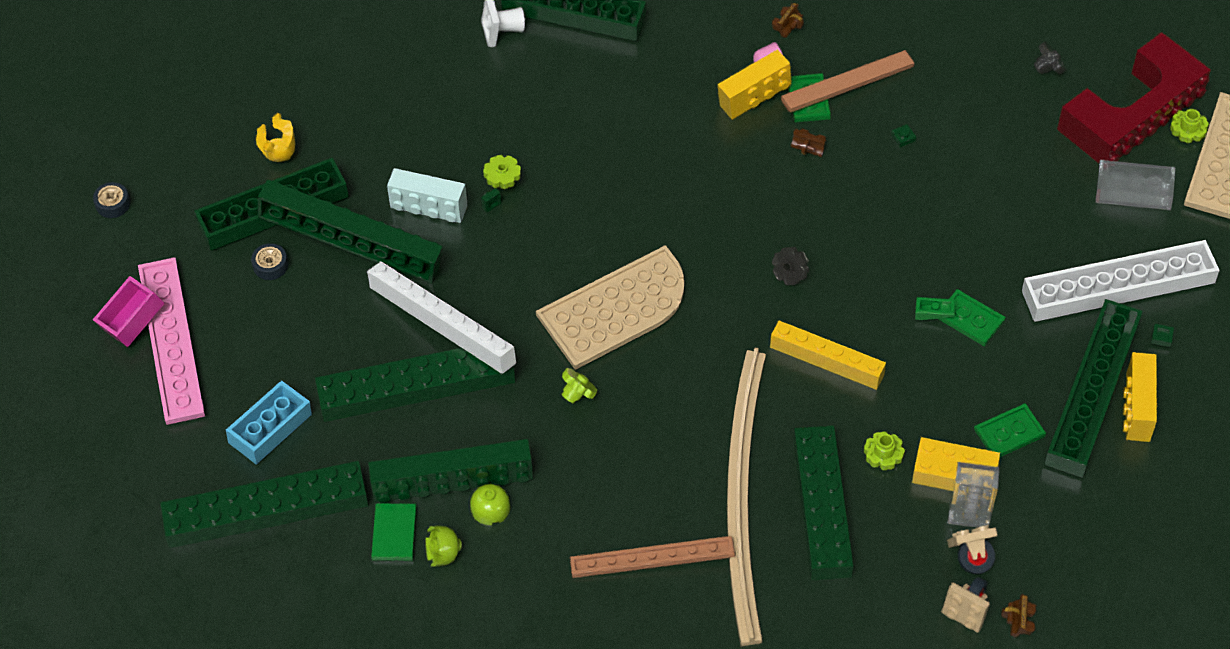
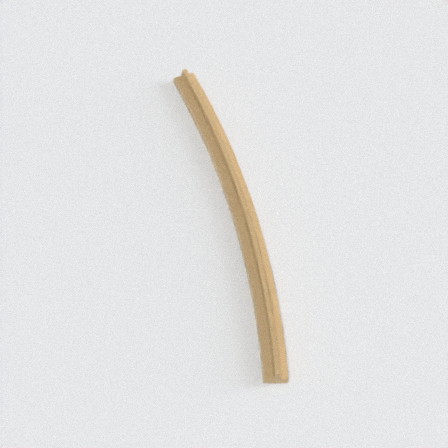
(738, 499)

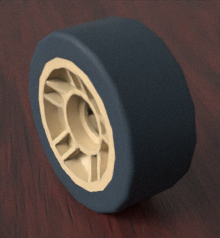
(103, 200)
(269, 261)

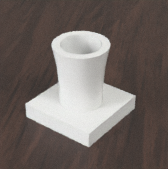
(500, 21)

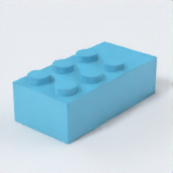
(268, 422)

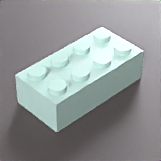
(427, 195)

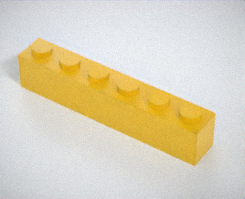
(827, 355)

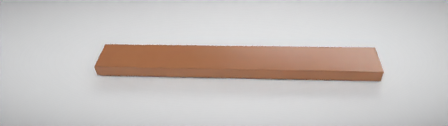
(847, 81)
(652, 556)

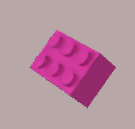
(128, 311)

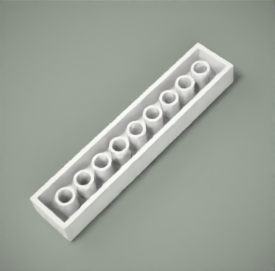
(1120, 280)

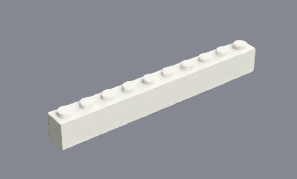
(442, 317)

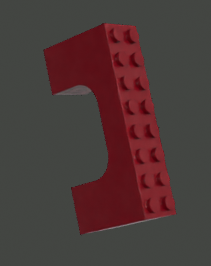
(1112, 131)

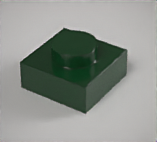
(903, 135)
(491, 200)
(1162, 335)

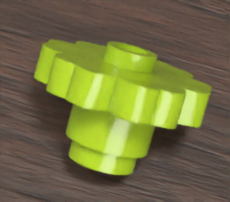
(1189, 126)
(502, 172)
(577, 386)
(884, 450)

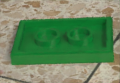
(813, 112)
(973, 318)
(1010, 430)
(394, 532)

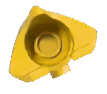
(280, 148)

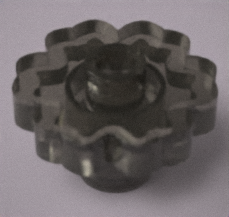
(1049, 60)
(790, 265)

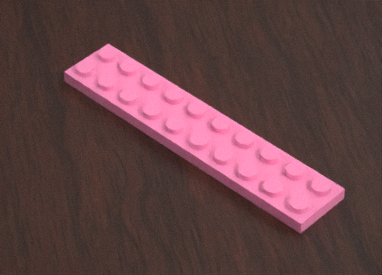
(172, 344)

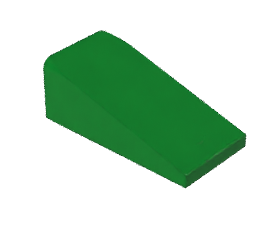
(934, 308)

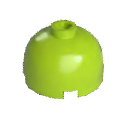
(490, 504)
(442, 545)

